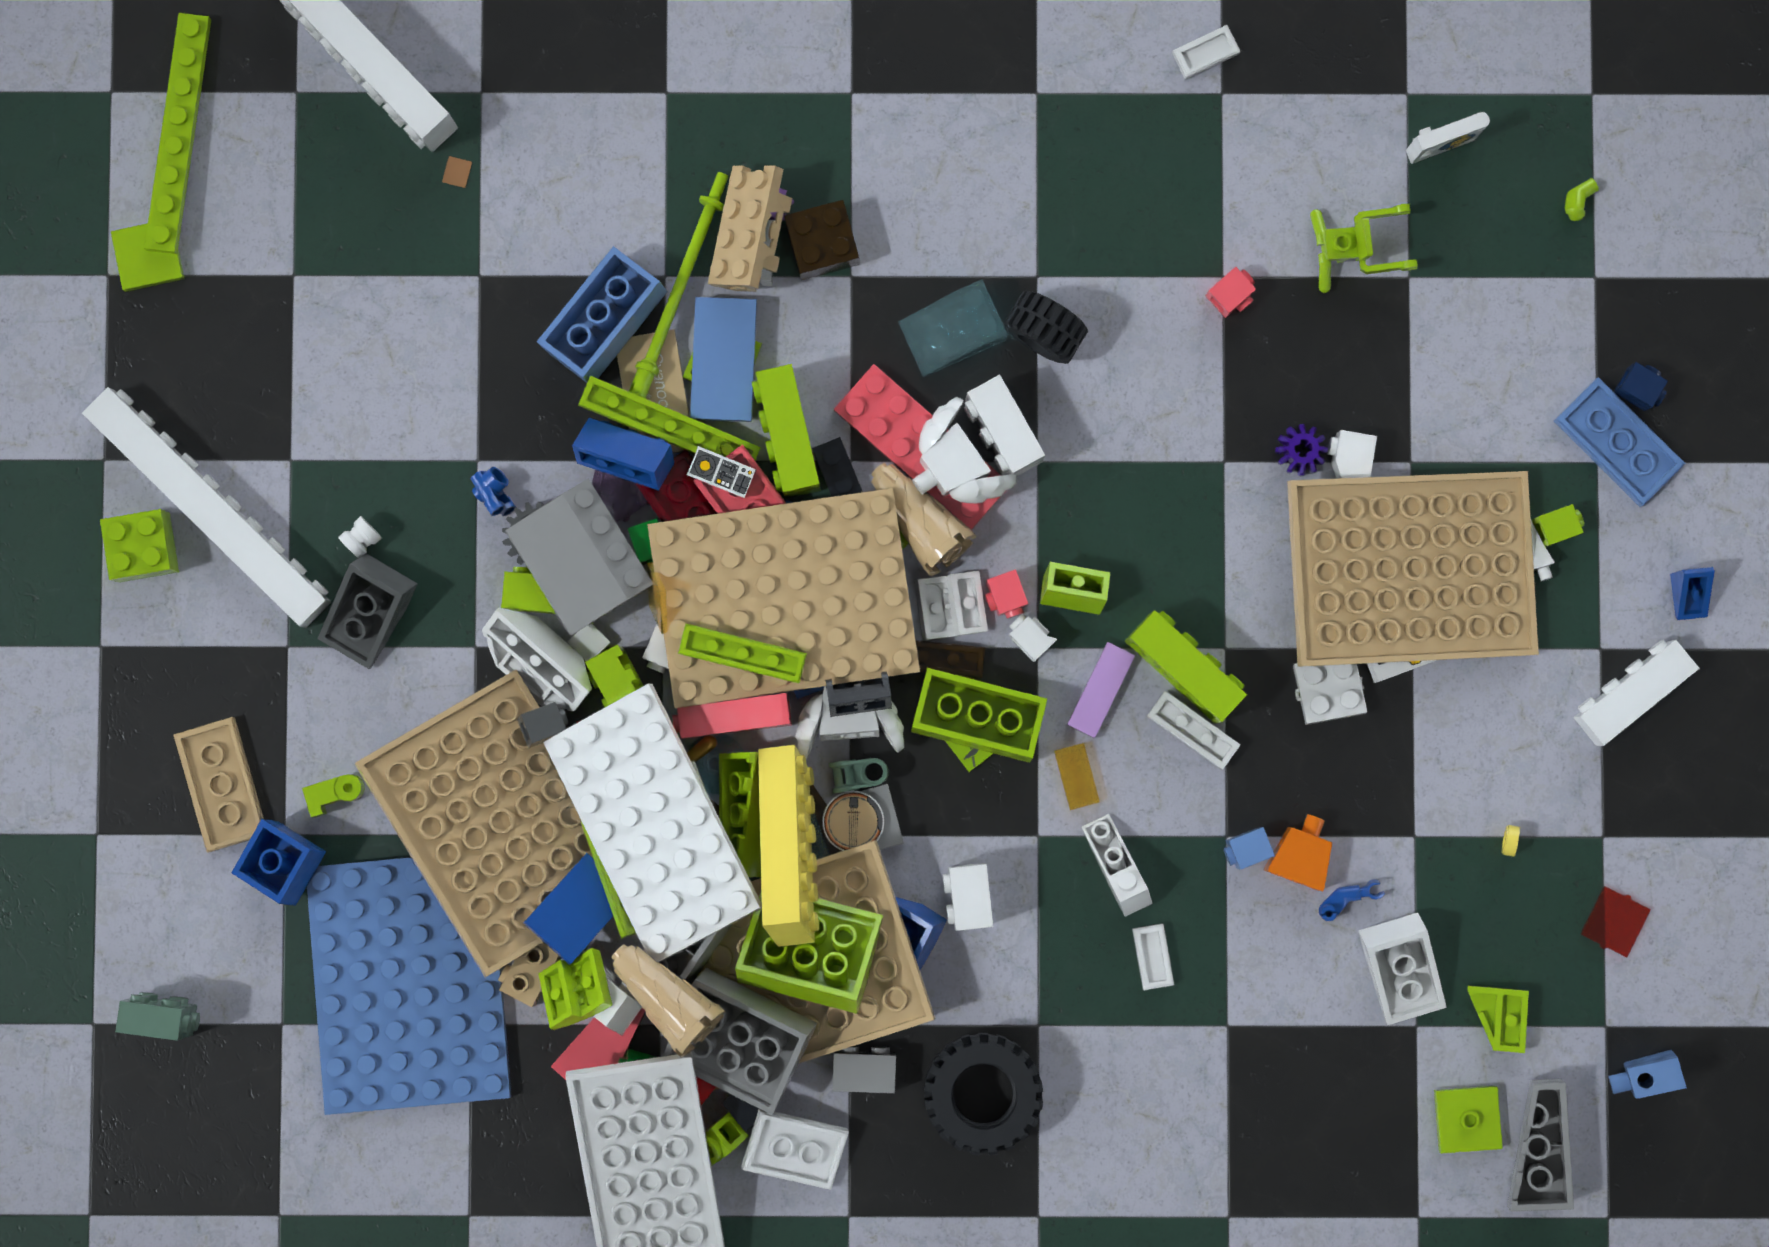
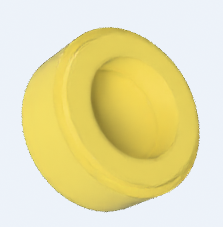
(1510, 840)

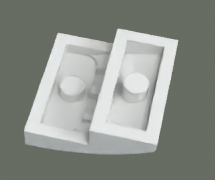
(951, 605)

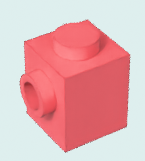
(1232, 292)
(1006, 594)

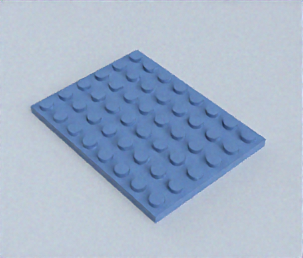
(399, 995)

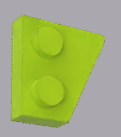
(1502, 1016)

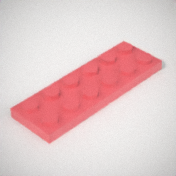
(893, 426)

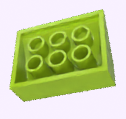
(820, 972)

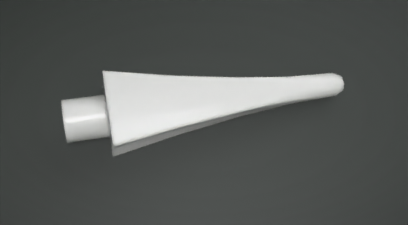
(1541, 558)

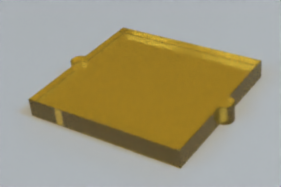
(657, 599)

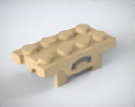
(742, 231)

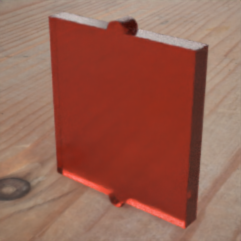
(1615, 921)

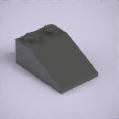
(366, 610)

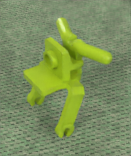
(1353, 243)

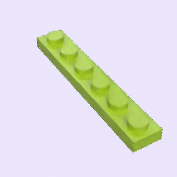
(658, 420)

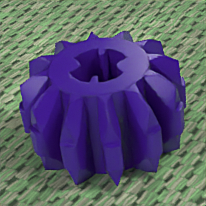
(1310, 458)

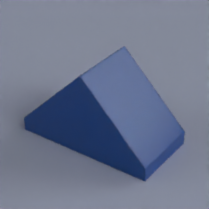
(1692, 592)

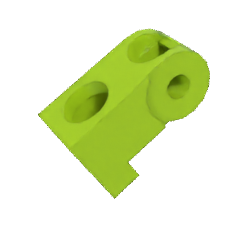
(340, 788)

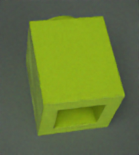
(1559, 525)

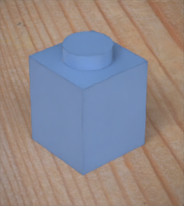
(1248, 848)

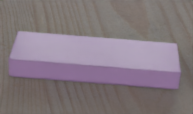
(1100, 690)

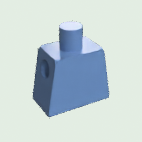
(1663, 1075)

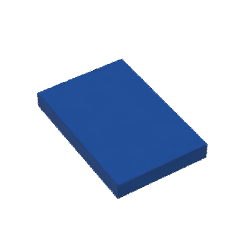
(572, 911)

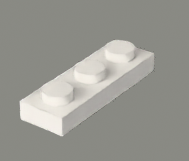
(1193, 730)

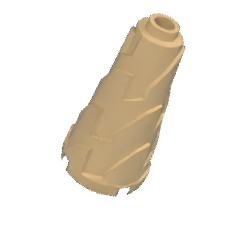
(924, 521)
(669, 1002)

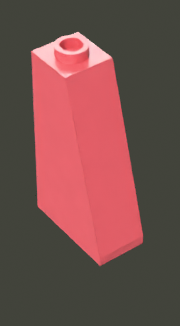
(733, 716)
(597, 1046)

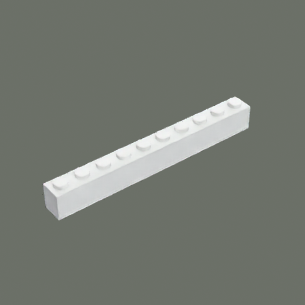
(207, 507)

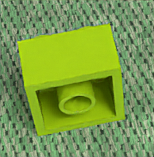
(139, 545)

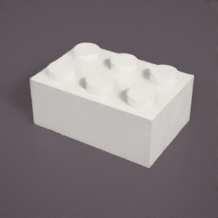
(1003, 427)

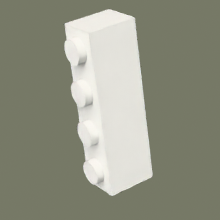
(1635, 692)

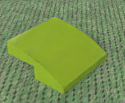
(575, 989)

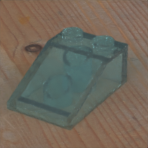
(953, 328)

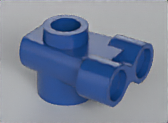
(489, 489)

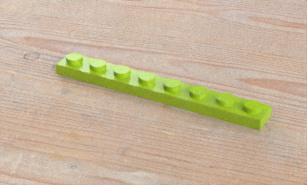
(177, 133)

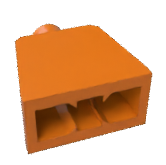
(1302, 855)

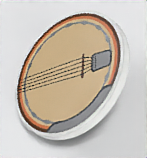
(852, 820)

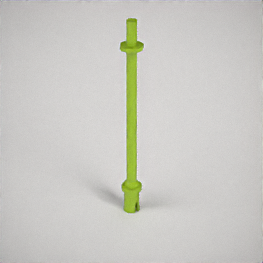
(647, 367)

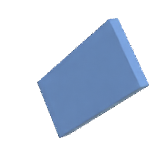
(723, 359)
(1619, 442)

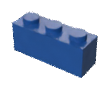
(623, 453)

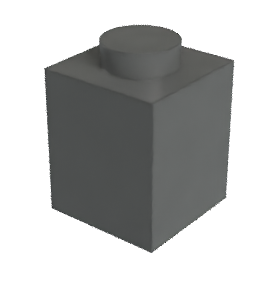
(542, 724)

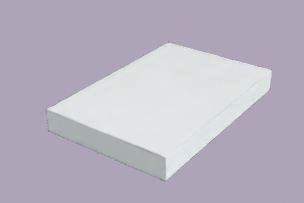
(795, 1149)

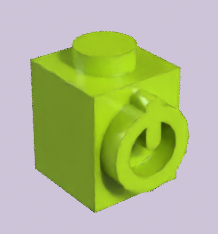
(724, 1137)

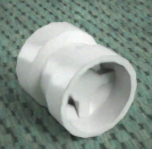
(360, 537)

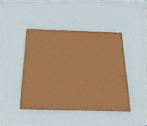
(457, 172)

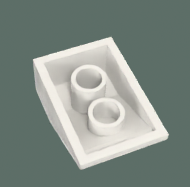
(1403, 968)

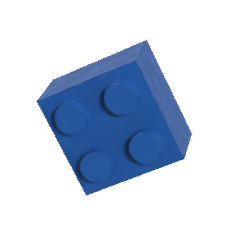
(278, 862)

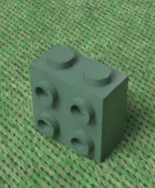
(150, 1017)

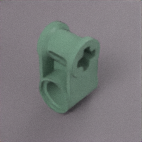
(855, 774)

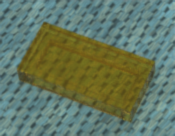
(1076, 776)

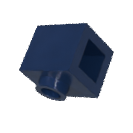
(1642, 386)

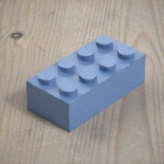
(602, 315)

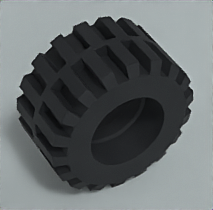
(1045, 327)

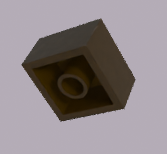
(822, 240)

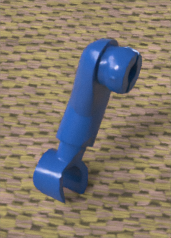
(1343, 895)

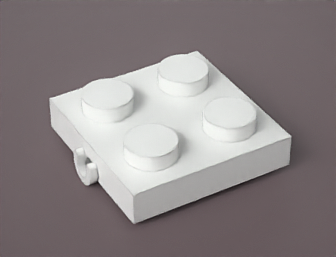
(1329, 692)

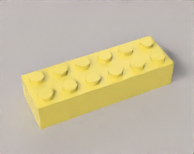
(787, 846)

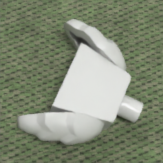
(954, 462)
(860, 725)

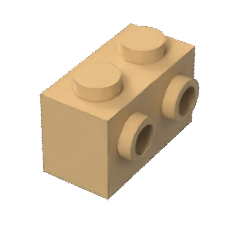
(522, 978)

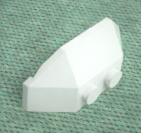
(540, 656)

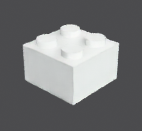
(968, 896)

